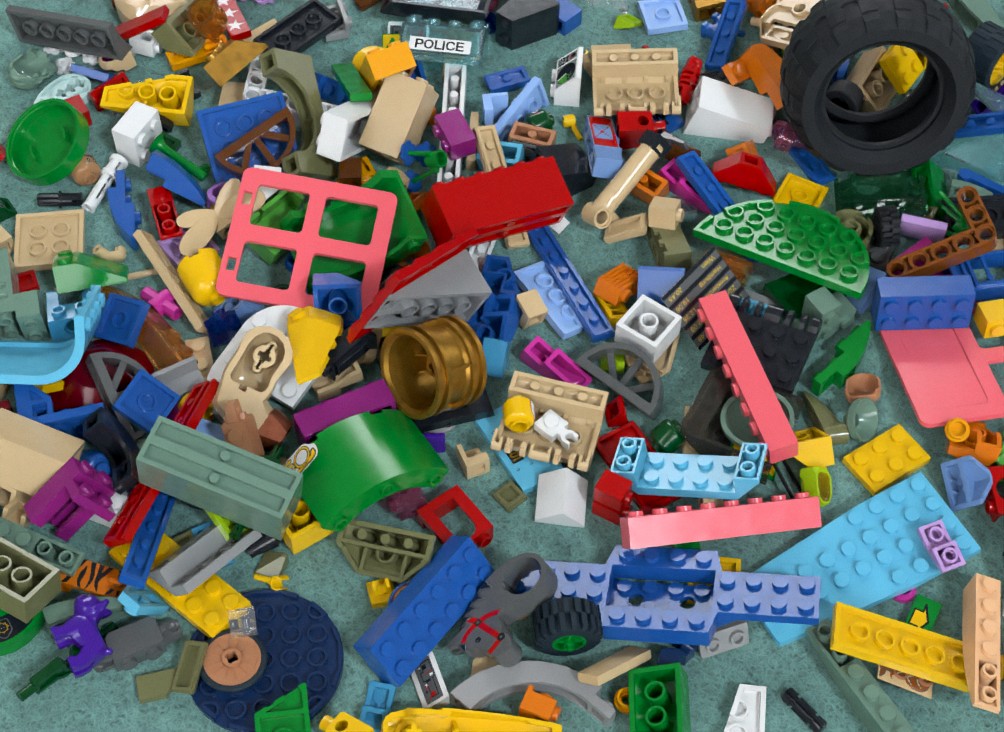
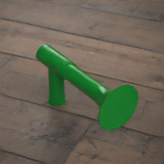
(199, 172)

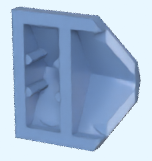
(966, 482)

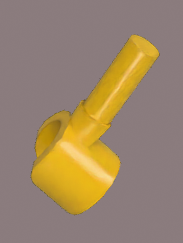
(570, 121)
(274, 581)

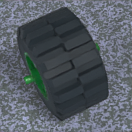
(567, 626)

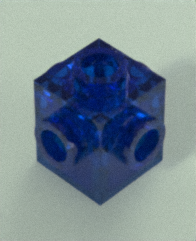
(222, 327)

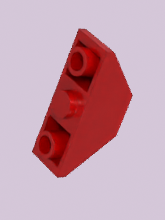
(745, 172)

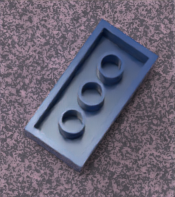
(922, 302)

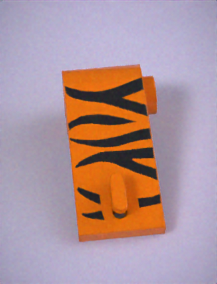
(94, 579)

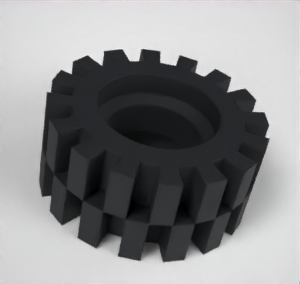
(886, 226)

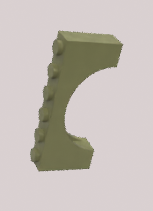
(297, 78)

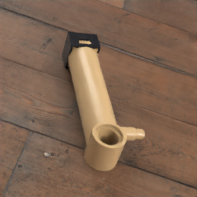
(601, 211)

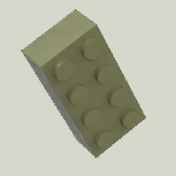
(25, 582)

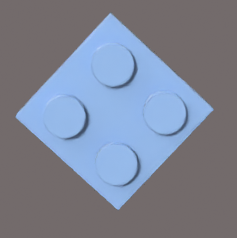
(662, 16)

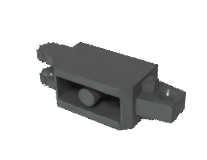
(138, 643)

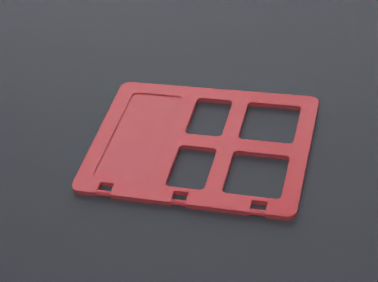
(946, 374)

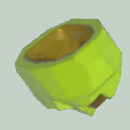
(817, 482)

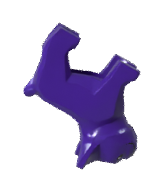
(83, 632)

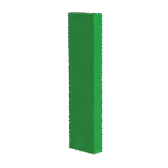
(351, 82)

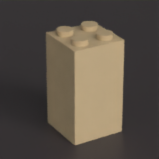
(398, 115)
(32, 452)

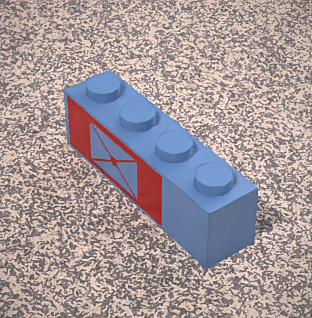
(602, 147)

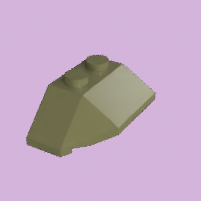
(385, 550)

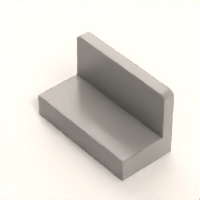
(180, 376)

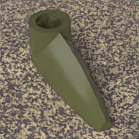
(825, 420)

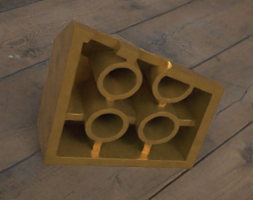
(230, 58)

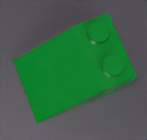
(79, 271)

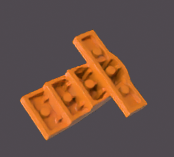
(762, 67)

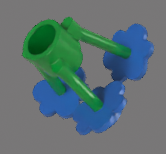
(427, 156)

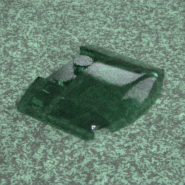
(881, 190)

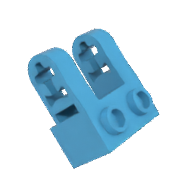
(61, 317)

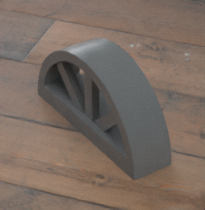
(107, 387)
(619, 387)

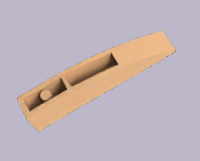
(982, 641)

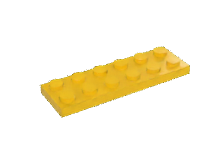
(204, 606)
(898, 646)

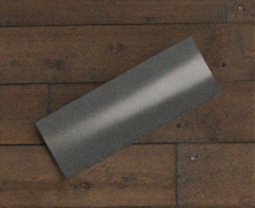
(67, 32)

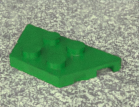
(286, 714)

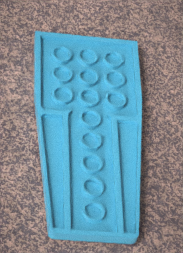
(870, 552)

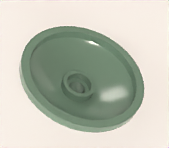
(737, 426)

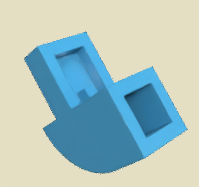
(496, 356)

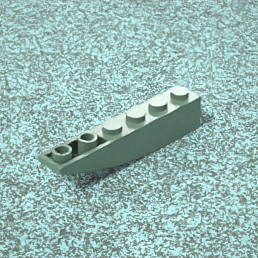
(974, 12)
(43, 547)
(857, 685)

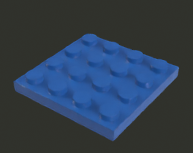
(231, 121)

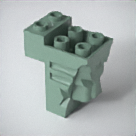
(19, 311)

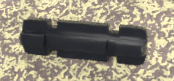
(804, 710)

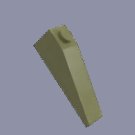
(178, 33)

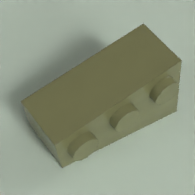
(670, 247)

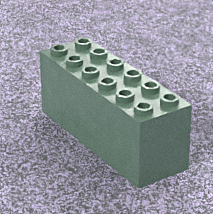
(219, 477)

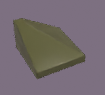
(272, 564)

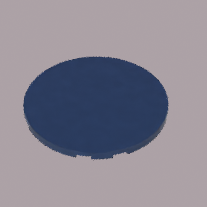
(300, 649)

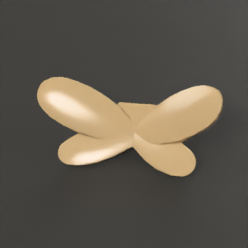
(206, 221)

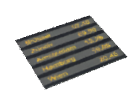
(703, 279)

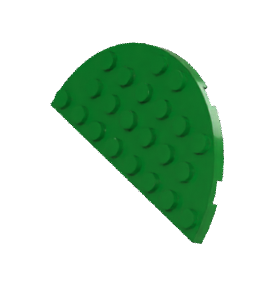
(793, 239)

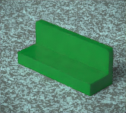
(934, 181)

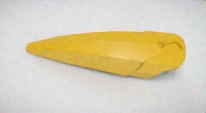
(461, 721)

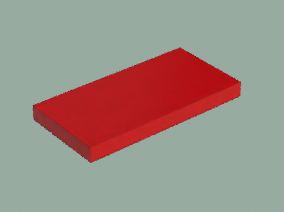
(607, 448)

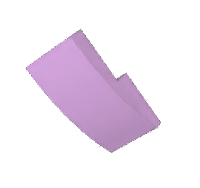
(940, 547)

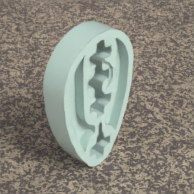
(62, 87)

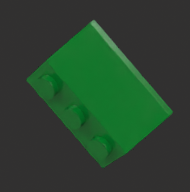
(659, 699)

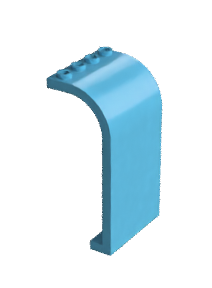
(51, 361)

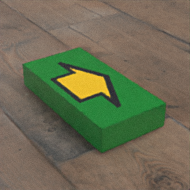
(923, 613)

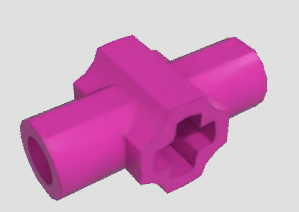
(162, 302)

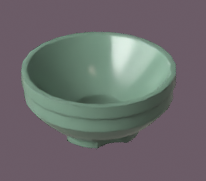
(862, 419)

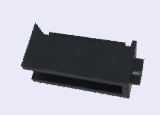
(346, 354)

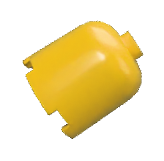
(200, 276)

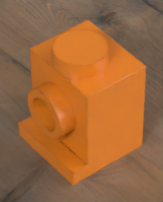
(539, 706)

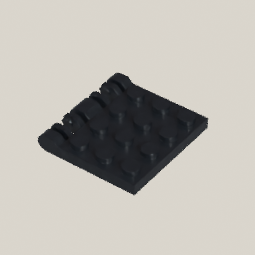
(777, 345)

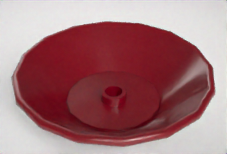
(79, 386)

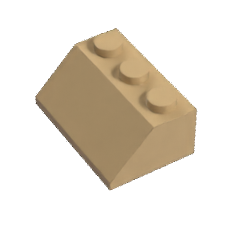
(872, 81)

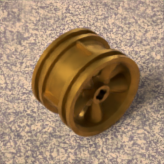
(433, 366)

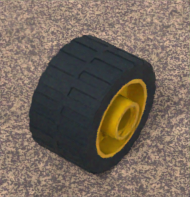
(988, 51)

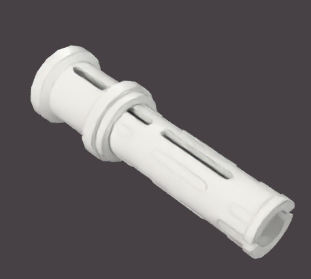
(108, 176)

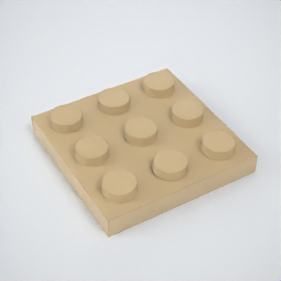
(44, 235)

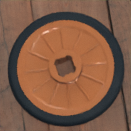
(242, 672)

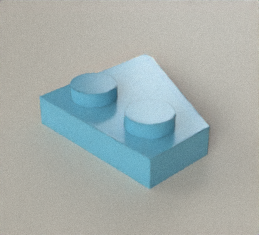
(142, 602)

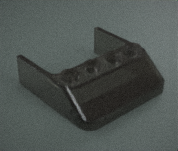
(702, 422)

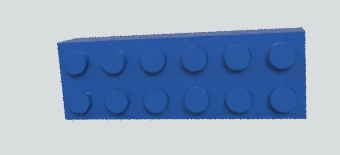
(424, 611)

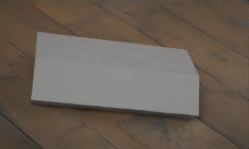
(199, 559)

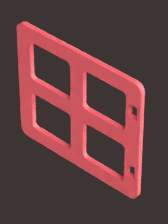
(307, 242)

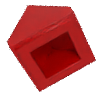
(616, 413)

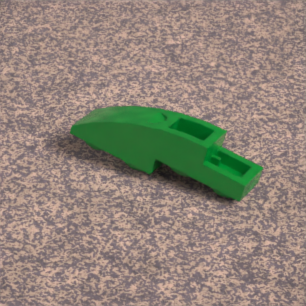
(845, 362)

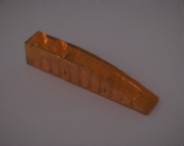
(157, 336)

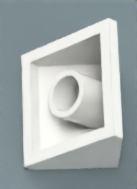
(561, 498)

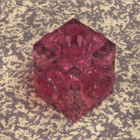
(407, 502)

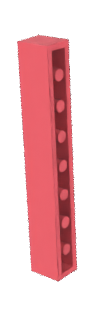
(747, 377)
(720, 522)

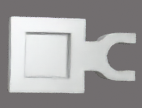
(555, 427)

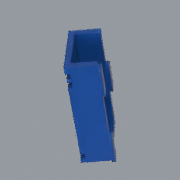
(985, 290)

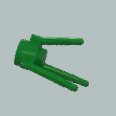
(960, 224)

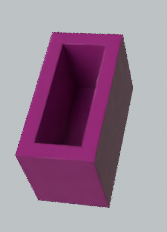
(454, 134)

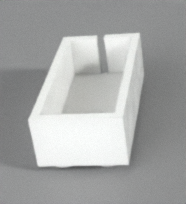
(343, 129)

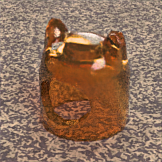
(208, 19)

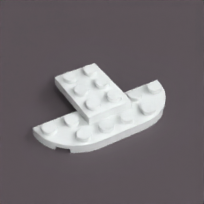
(287, 389)

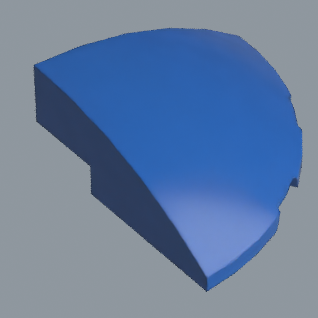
(176, 177)
(496, 317)

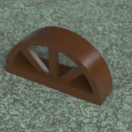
(245, 143)

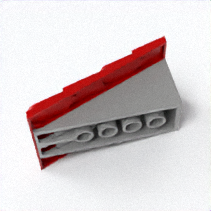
(428, 288)

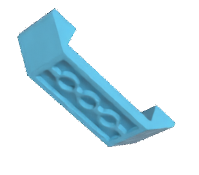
(689, 473)

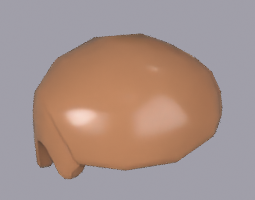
(862, 386)

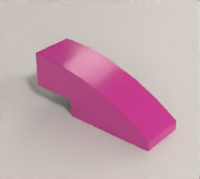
(681, 186)
(553, 363)

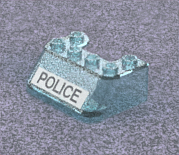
(446, 42)

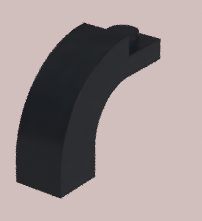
(117, 446)

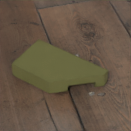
(155, 685)

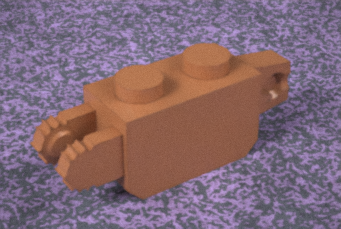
(241, 429)

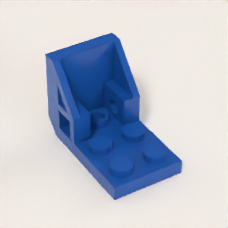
(39, 407)

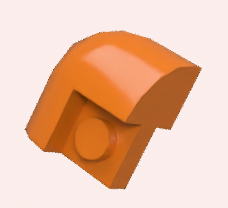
(981, 444)

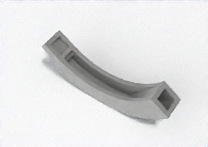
(546, 677)

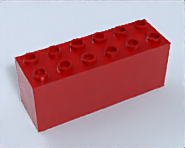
(498, 202)

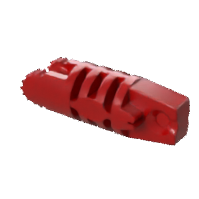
(689, 79)

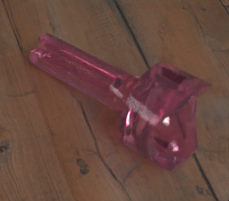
(785, 138)

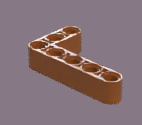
(950, 245)

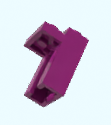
(89, 495)

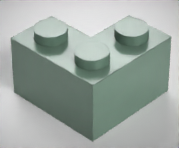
(832, 308)

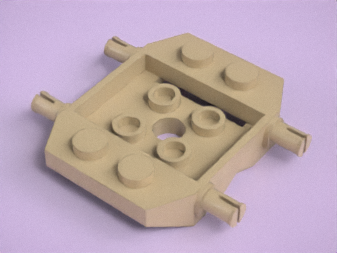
(784, 12)

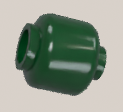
(539, 118)
(667, 436)

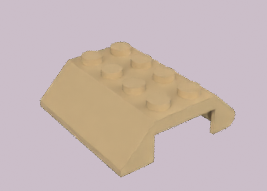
(635, 81)
(576, 404)

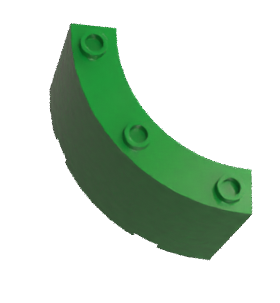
(356, 224)
(365, 462)

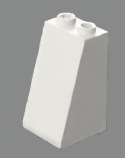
(728, 113)

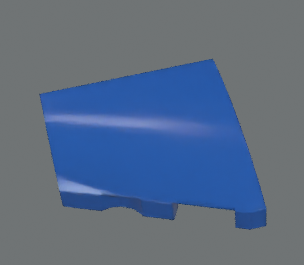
(499, 275)

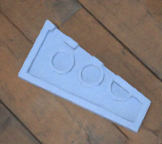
(530, 99)
(560, 313)

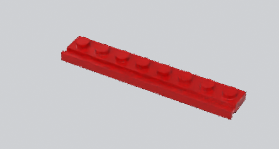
(142, 496)

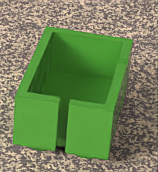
(270, 216)

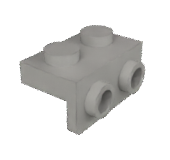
(344, 30)
(726, 638)

